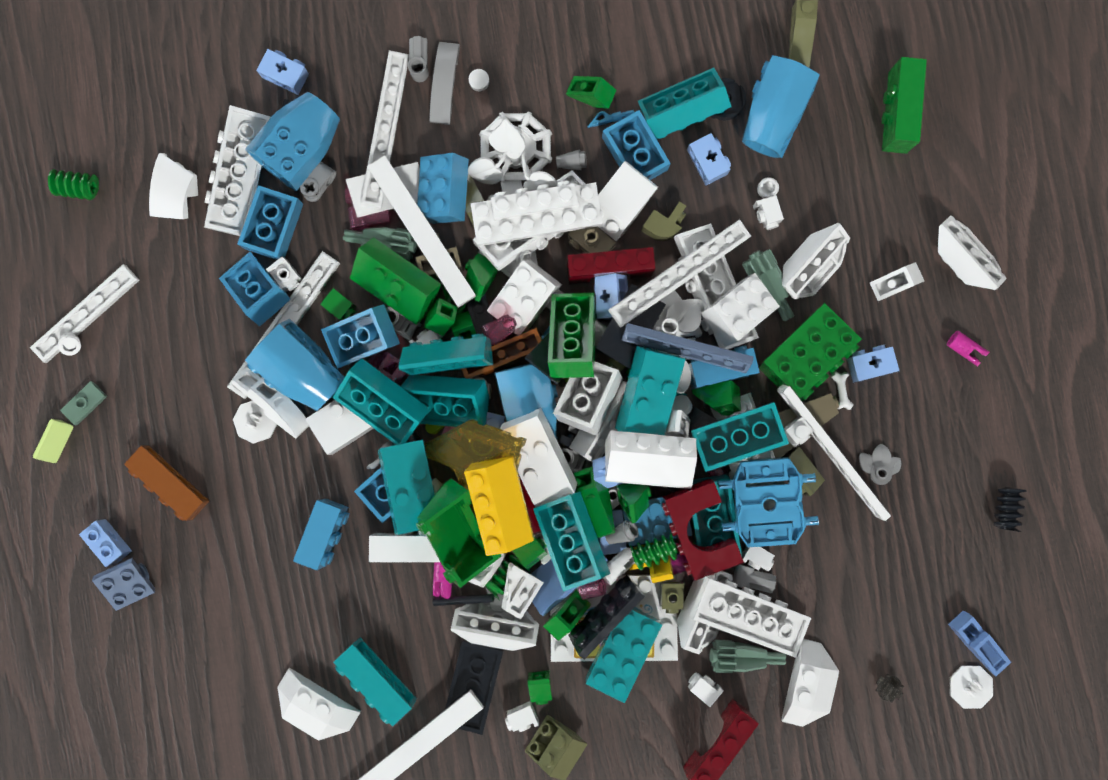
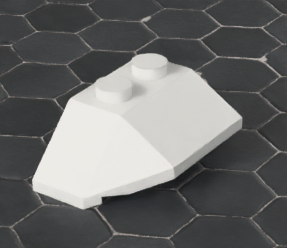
(968, 256)
(815, 261)
(494, 629)
(694, 634)
(810, 685)
(313, 707)

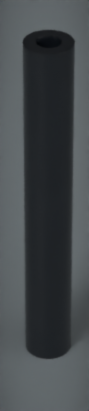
(468, 599)

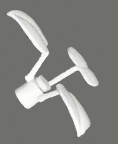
(510, 141)
(686, 318)

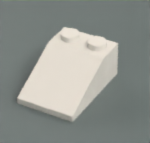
(624, 199)

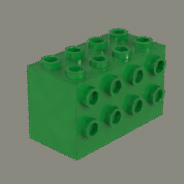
(811, 353)

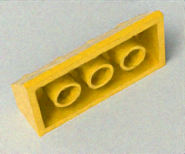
(499, 505)

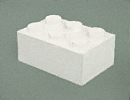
(525, 295)
(740, 310)
(588, 399)

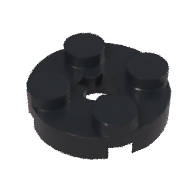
(737, 100)

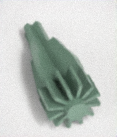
(397, 240)
(767, 270)
(741, 657)

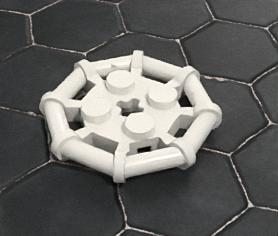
(530, 145)

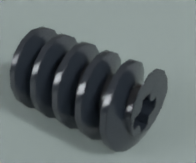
(1010, 508)

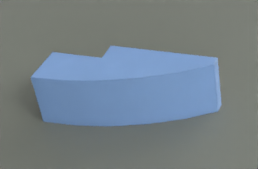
(979, 643)

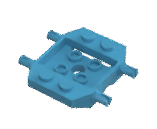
(750, 502)

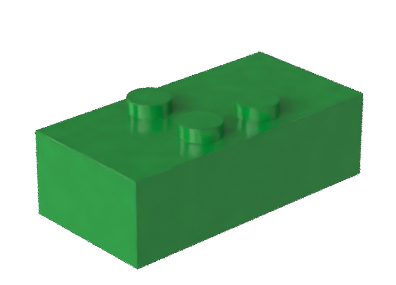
(904, 105)
(394, 280)
(572, 335)

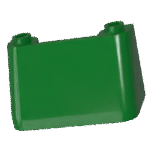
(454, 534)

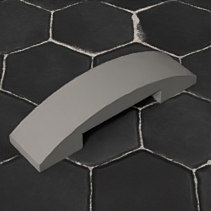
(443, 83)

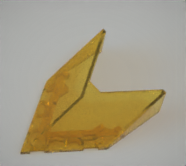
(473, 444)

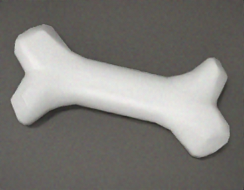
(843, 398)

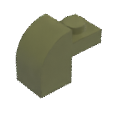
(664, 228)

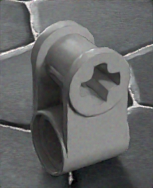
(319, 179)
(402, 324)
(576, 461)

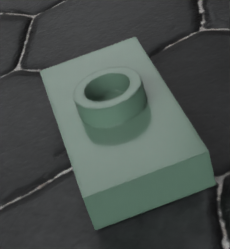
(83, 403)

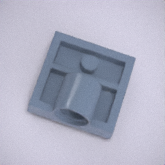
(124, 583)

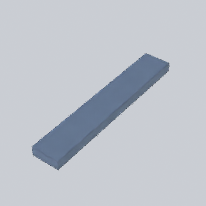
(687, 348)

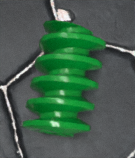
(73, 184)
(654, 551)
(497, 582)

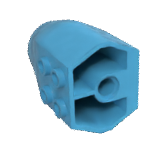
(778, 105)
(295, 139)
(295, 366)
(526, 390)

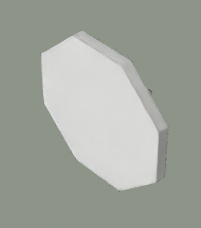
(252, 423)
(971, 686)

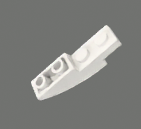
(275, 404)

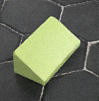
(53, 441)

